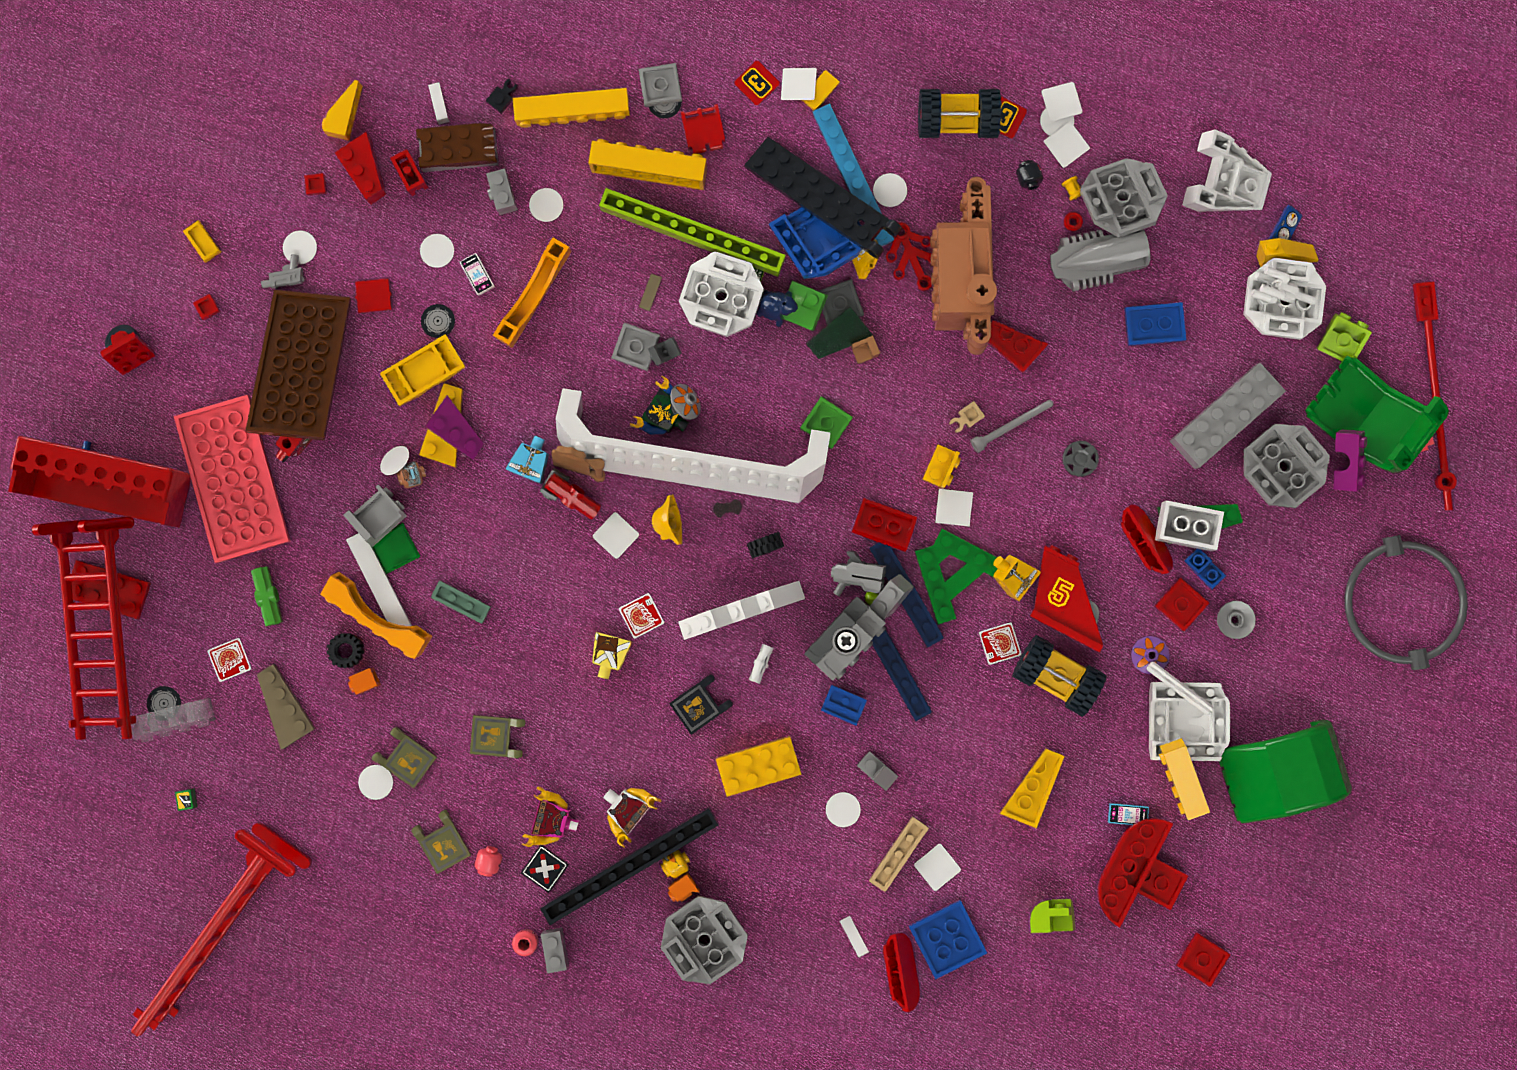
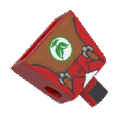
(290, 447)

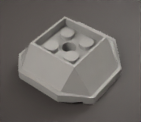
(1127, 180)
(1304, 461)
(697, 960)

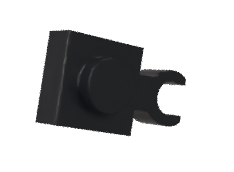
(500, 98)

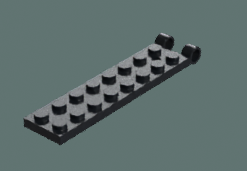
(820, 196)

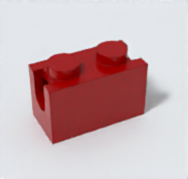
(409, 172)

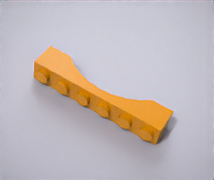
(541, 280)
(344, 594)

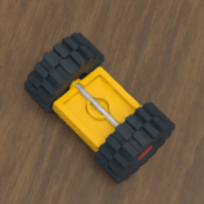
(959, 113)
(1059, 675)

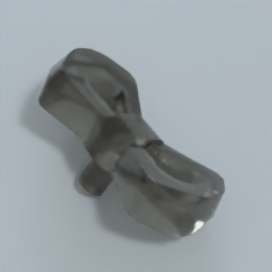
(720, 509)

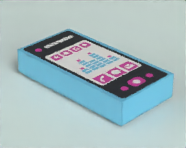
(1126, 813)

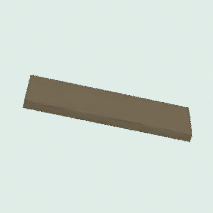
(650, 292)

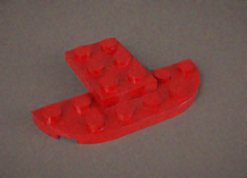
(1136, 870)

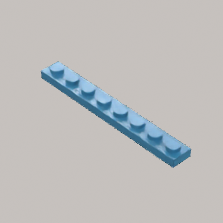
(847, 162)

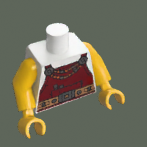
(627, 810)

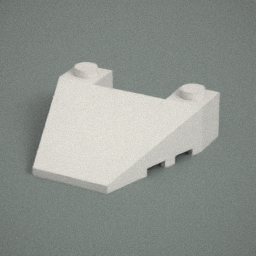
(1233, 179)

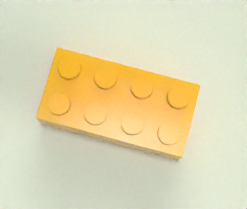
(758, 766)

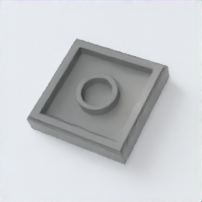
(660, 85)
(634, 345)

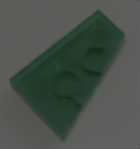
(839, 334)

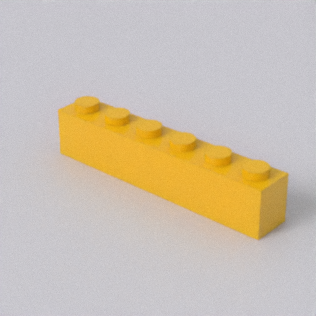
(571, 107)

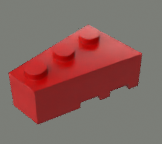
(362, 166)

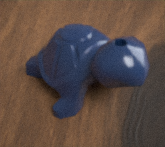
(775, 305)

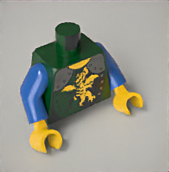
(660, 414)

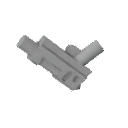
(289, 276)

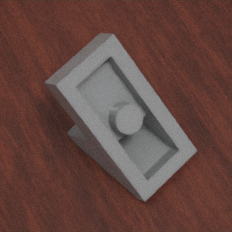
(877, 771)

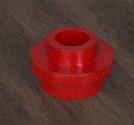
(1077, 217)

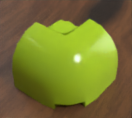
(1053, 916)

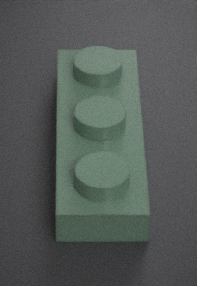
(461, 602)

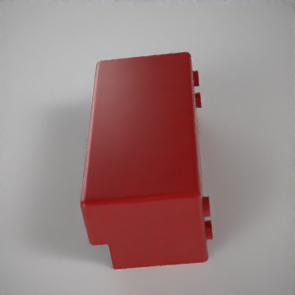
(99, 481)

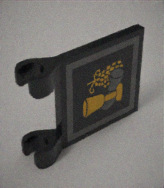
(697, 706)

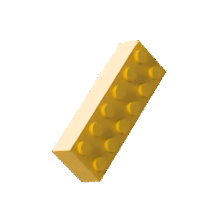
(648, 164)

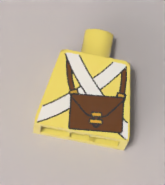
(609, 653)

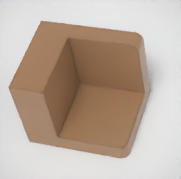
(865, 350)

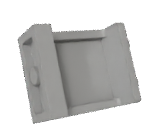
(377, 516)

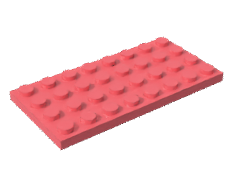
(231, 480)

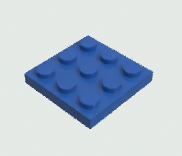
(947, 939)

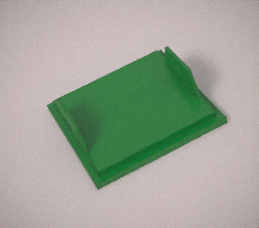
(395, 549)

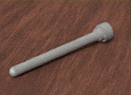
(979, 443)

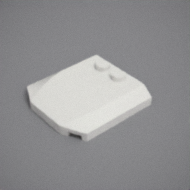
(1176, 718)

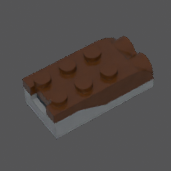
(457, 147)

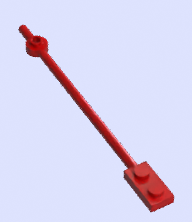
(1427, 312)

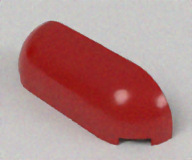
(1142, 537)
(902, 971)

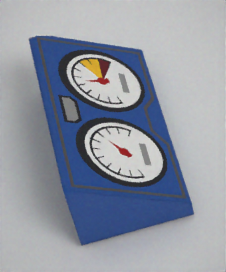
(1286, 224)

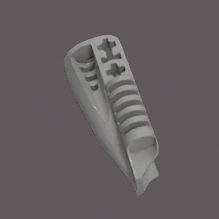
(1098, 258)

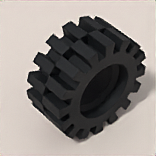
(765, 545)
(333, 650)

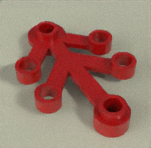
(911, 254)

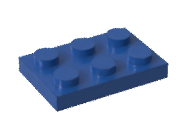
(1155, 324)

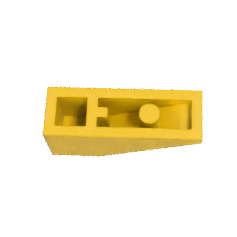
(342, 114)
(1285, 249)

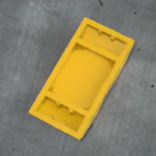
(422, 370)

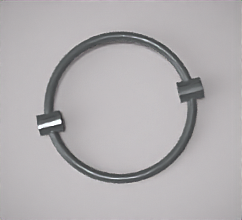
(1418, 657)

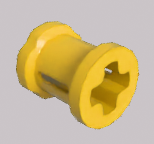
(1072, 188)

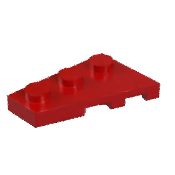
(1015, 346)

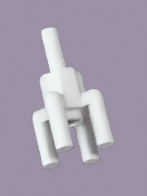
(1280, 288)

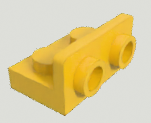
(941, 466)

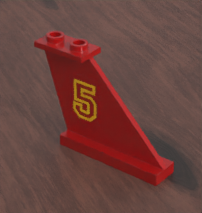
(1063, 599)

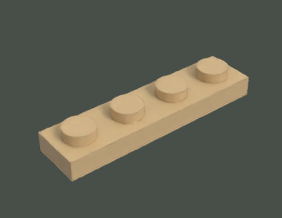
(898, 854)

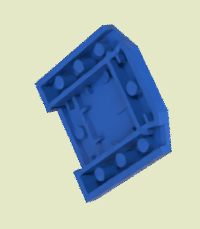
(813, 244)

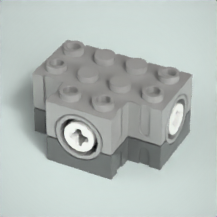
(845, 639)

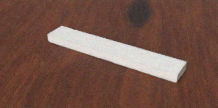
(378, 580)

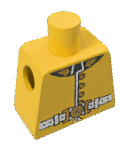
(1014, 576)

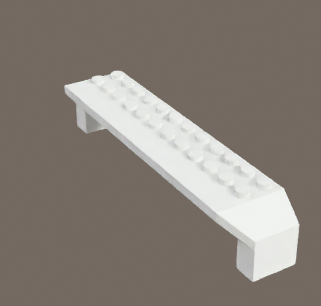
(693, 468)

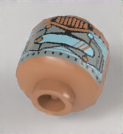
(411, 475)

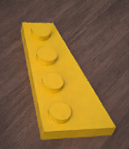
(433, 446)
(1033, 792)

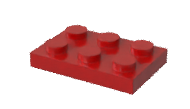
(884, 524)

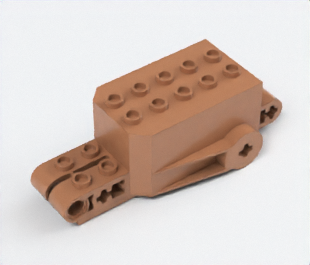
(964, 269)

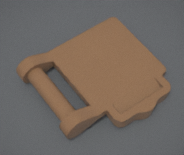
(576, 461)

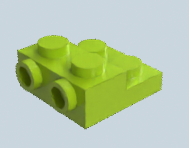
(1344, 337)

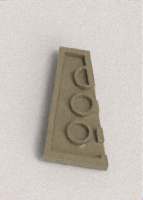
(284, 709)

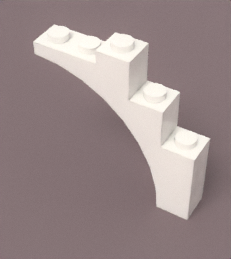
(741, 609)

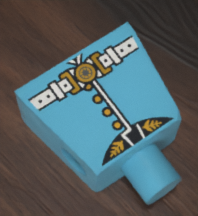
(530, 461)

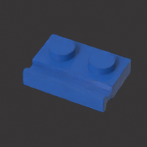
(843, 705)

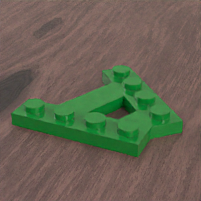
(941, 591)

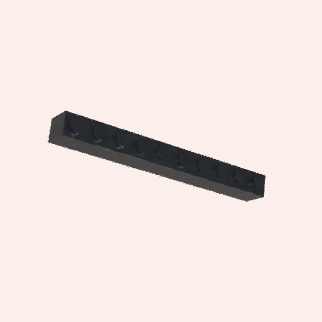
(629, 865)

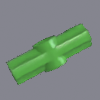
(266, 596)

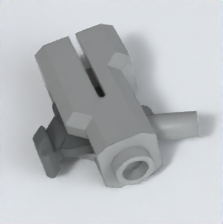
(858, 573)

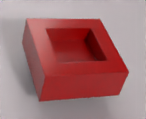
(315, 184)
(206, 307)

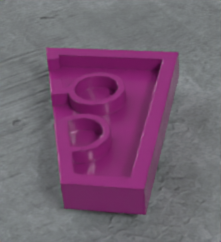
(454, 429)

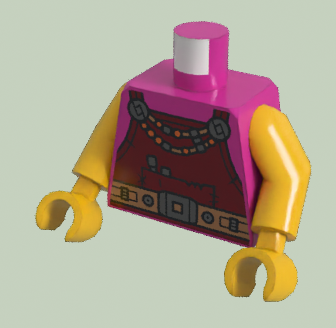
(550, 819)

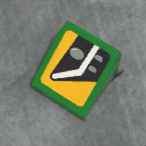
(186, 799)

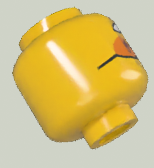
(675, 864)

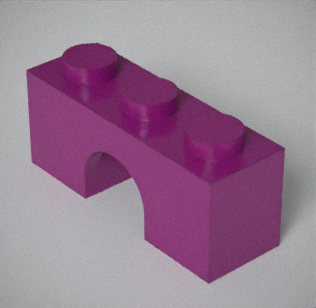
(1352, 444)

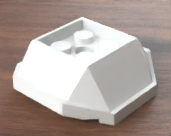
(716, 275)
(1295, 318)

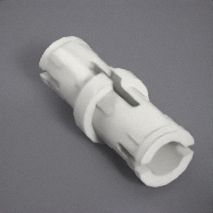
(761, 663)

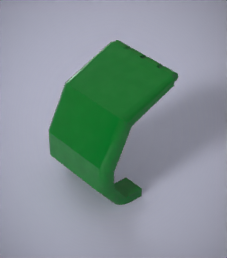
(1392, 422)
(1286, 774)

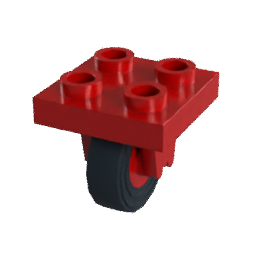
(125, 349)

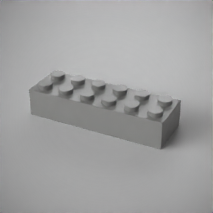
(1227, 416)

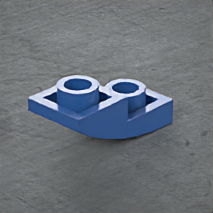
(1205, 569)

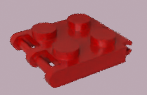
(703, 129)

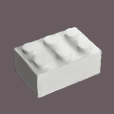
(1189, 526)

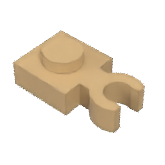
(969, 415)

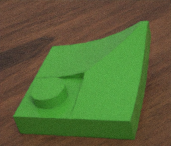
(809, 303)

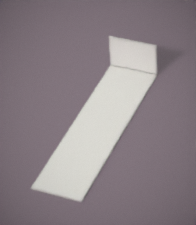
(438, 103)
(854, 936)

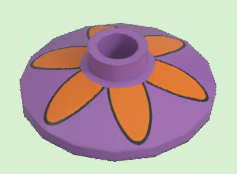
(1141, 651)

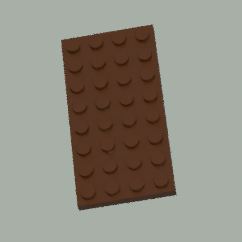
(298, 365)

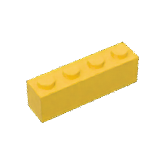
(1184, 778)

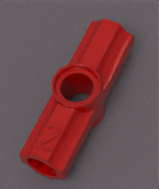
(572, 496)

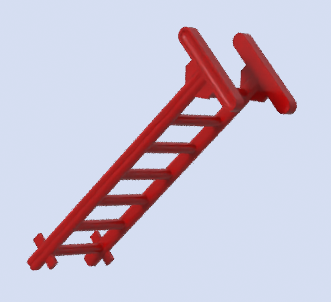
(107, 534)
(260, 862)

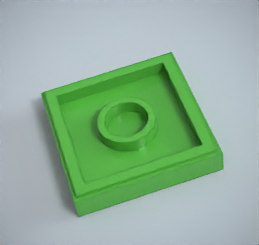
(827, 418)

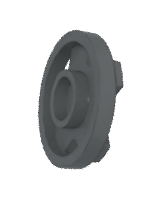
(1080, 458)

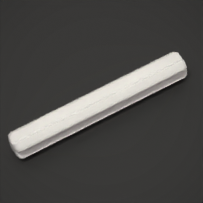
(1180, 688)

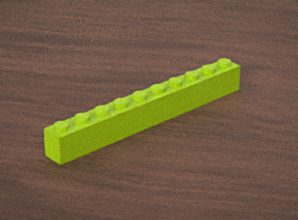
(690, 231)

